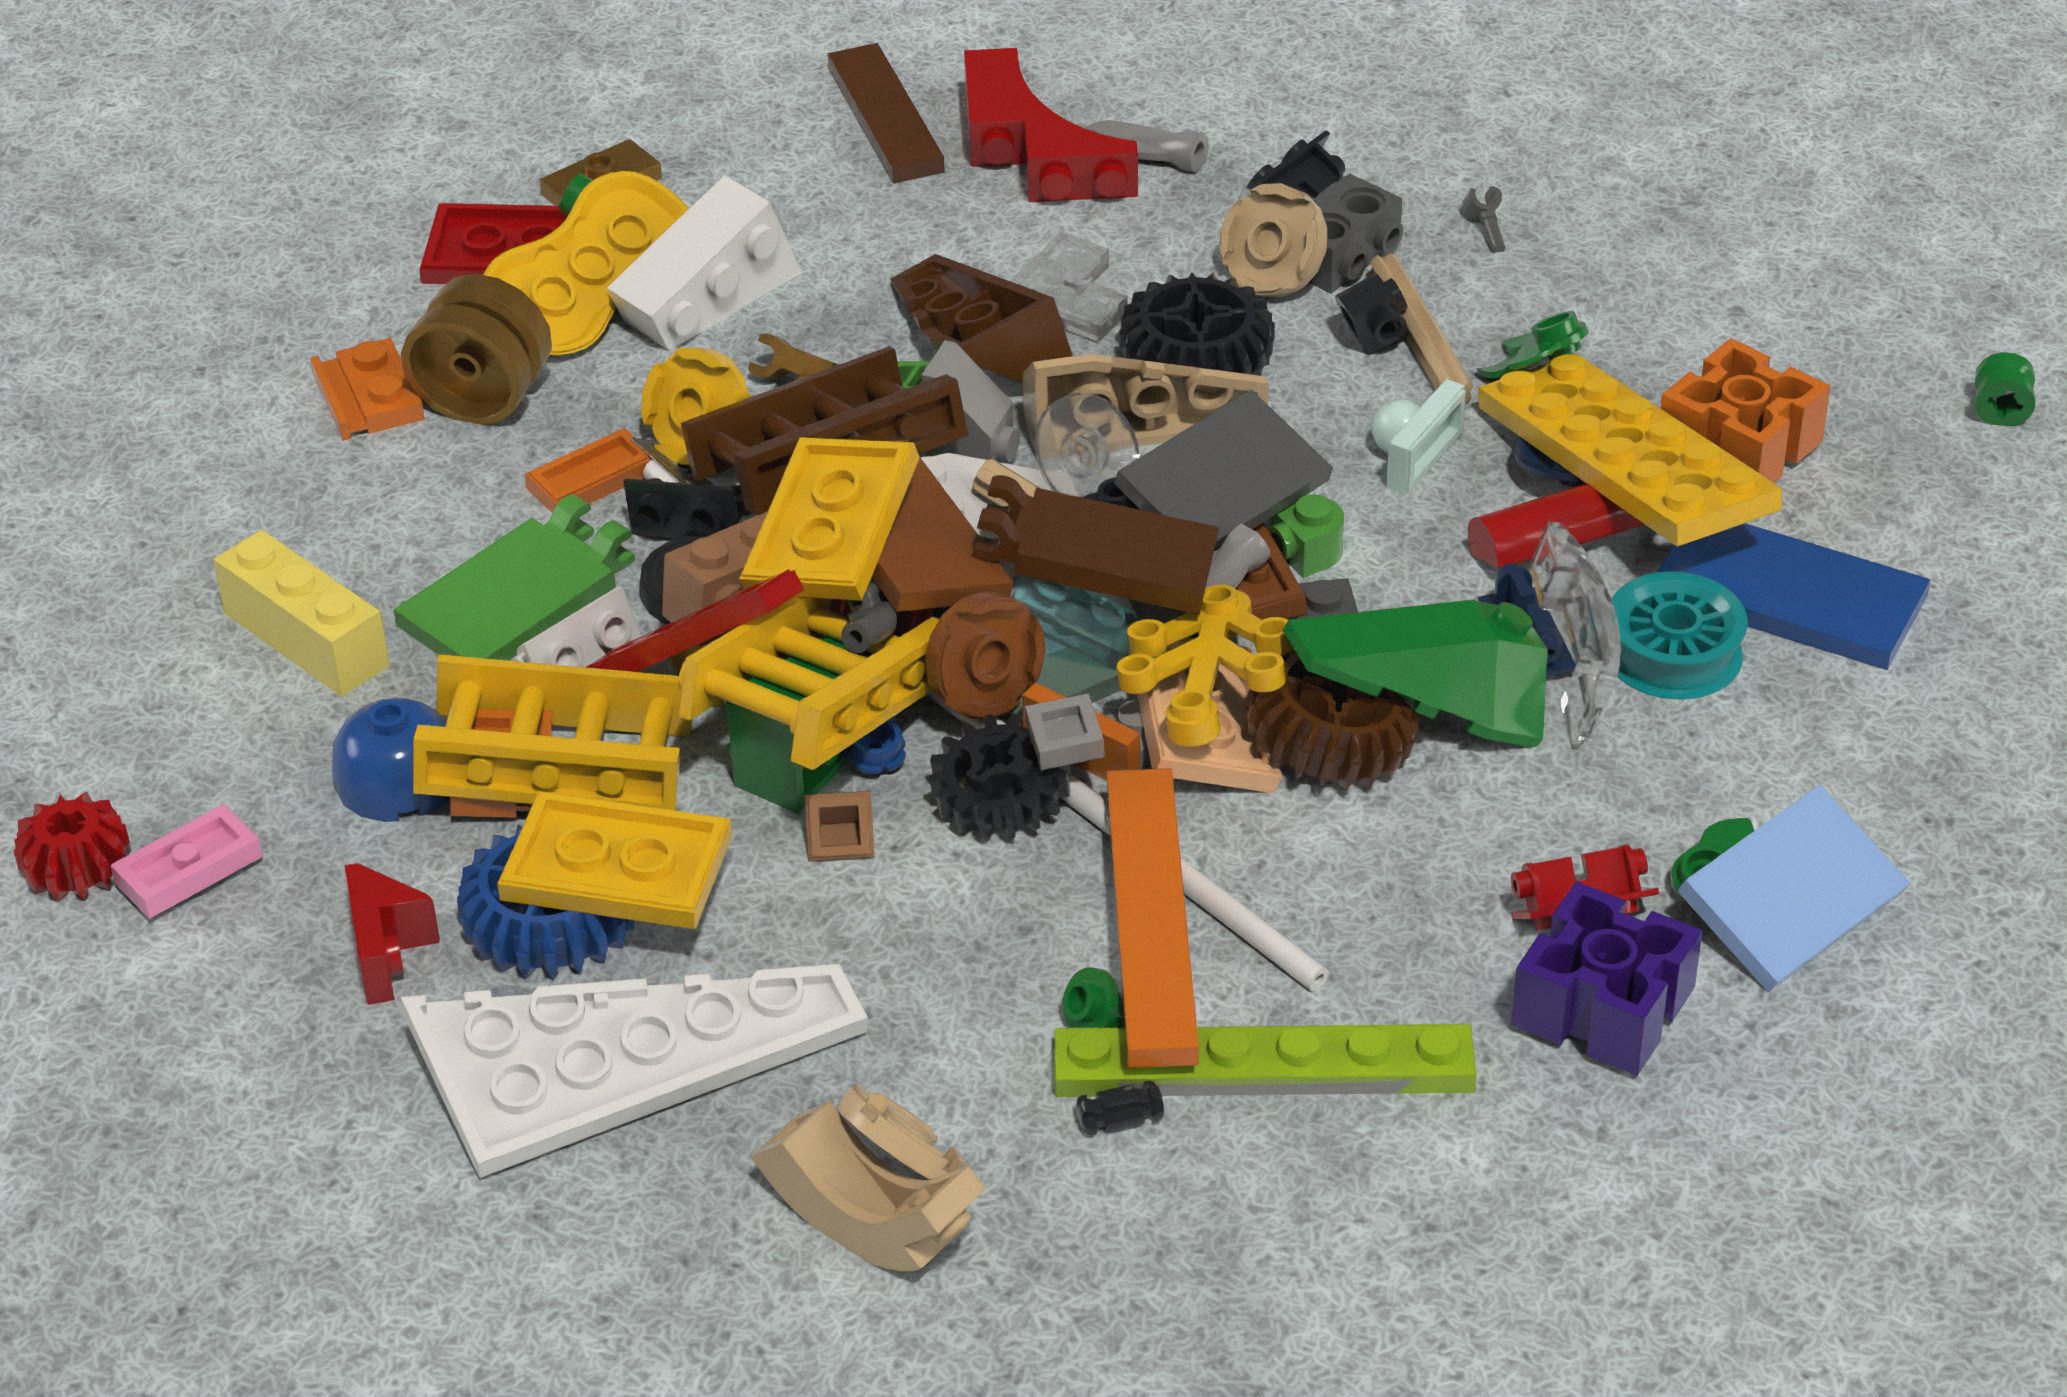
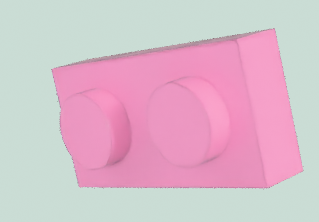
(186, 861)

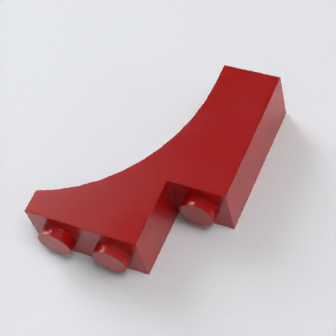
(1016, 128)

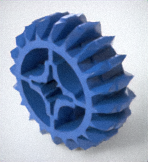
(526, 932)

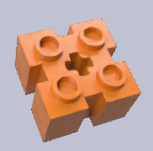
(1752, 408)

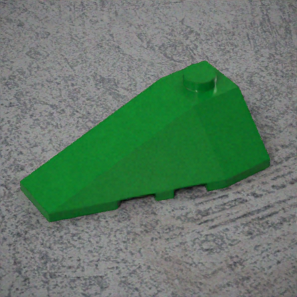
(1442, 656)

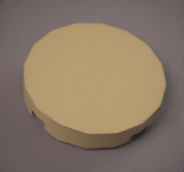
(1273, 240)
(898, 1132)

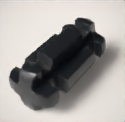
(1120, 1108)

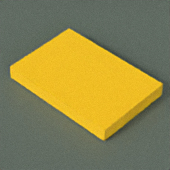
(832, 515)
(616, 860)

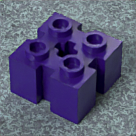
(1606, 978)

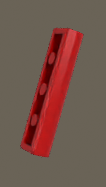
(1515, 531)

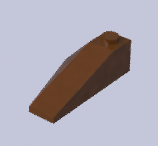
(987, 316)

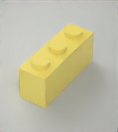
(302, 612)

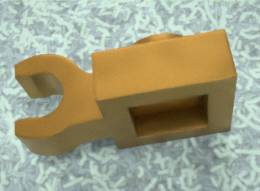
(788, 360)

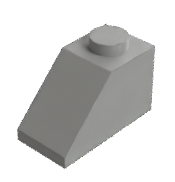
(985, 408)

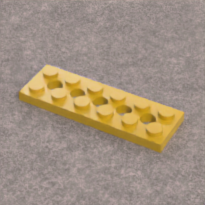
(1629, 449)

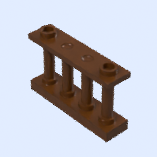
(843, 402)

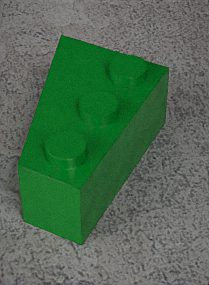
(764, 749)

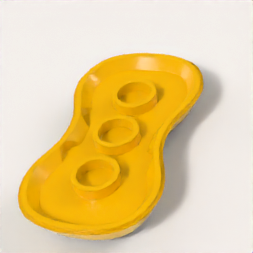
(596, 243)

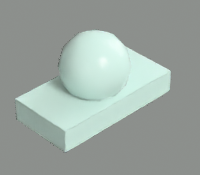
(1418, 435)

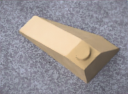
(1151, 395)

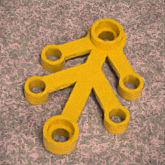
(1223, 615)

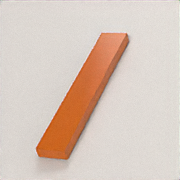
(1151, 920)

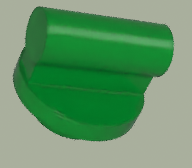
(1093, 1000)

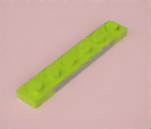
(1279, 1061)

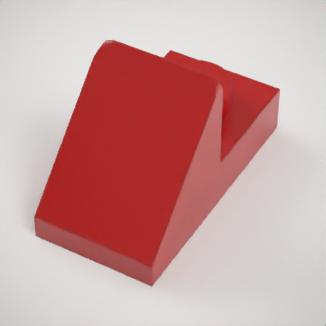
(386, 920)

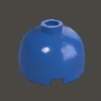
(376, 759)

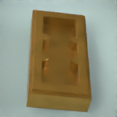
(620, 157)

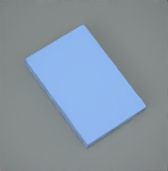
(1793, 887)

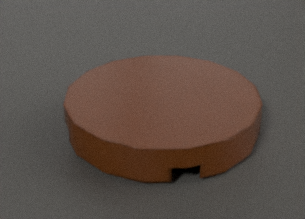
(984, 654)

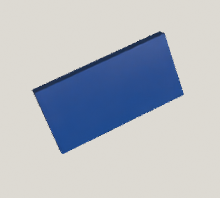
(1809, 591)

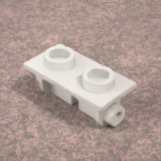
(584, 634)

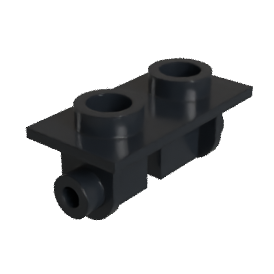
(1305, 167)
(681, 508)

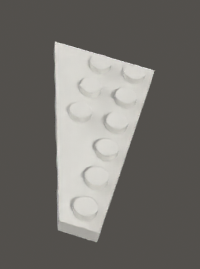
(599, 1054)

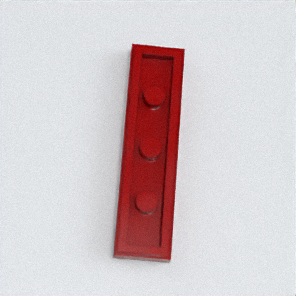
(702, 624)

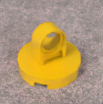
(685, 388)

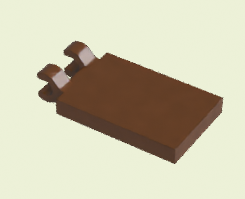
(1098, 546)

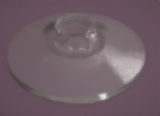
(1093, 430)

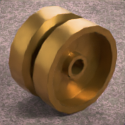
(476, 349)

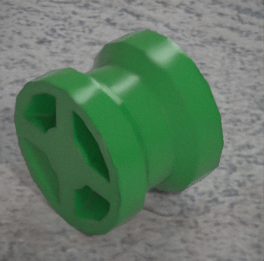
(2000, 374)

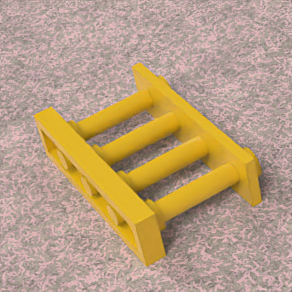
(834, 709)
(520, 763)

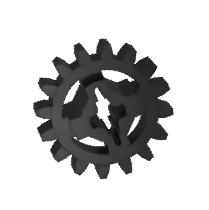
(999, 779)

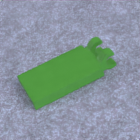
(518, 585)

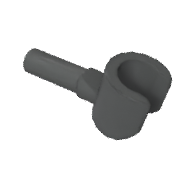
(1486, 215)

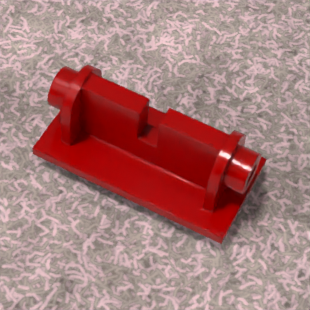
(1608, 870)

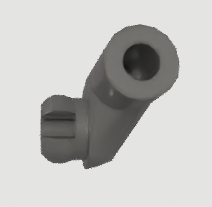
(869, 621)

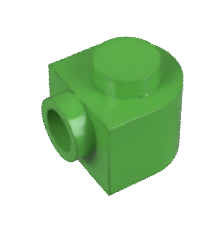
(1309, 534)

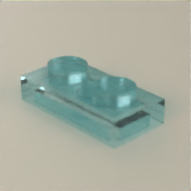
(1077, 618)

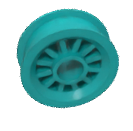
(1679, 635)

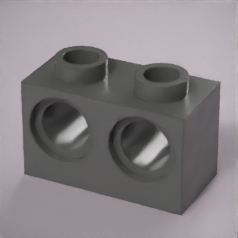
(1360, 225)

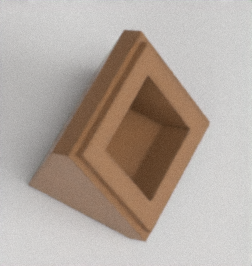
(839, 825)

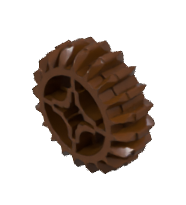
(1331, 727)

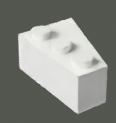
(705, 266)

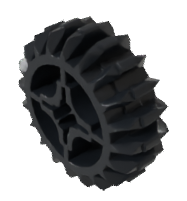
(1199, 325)

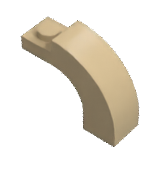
(858, 1198)

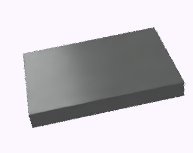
(1227, 469)

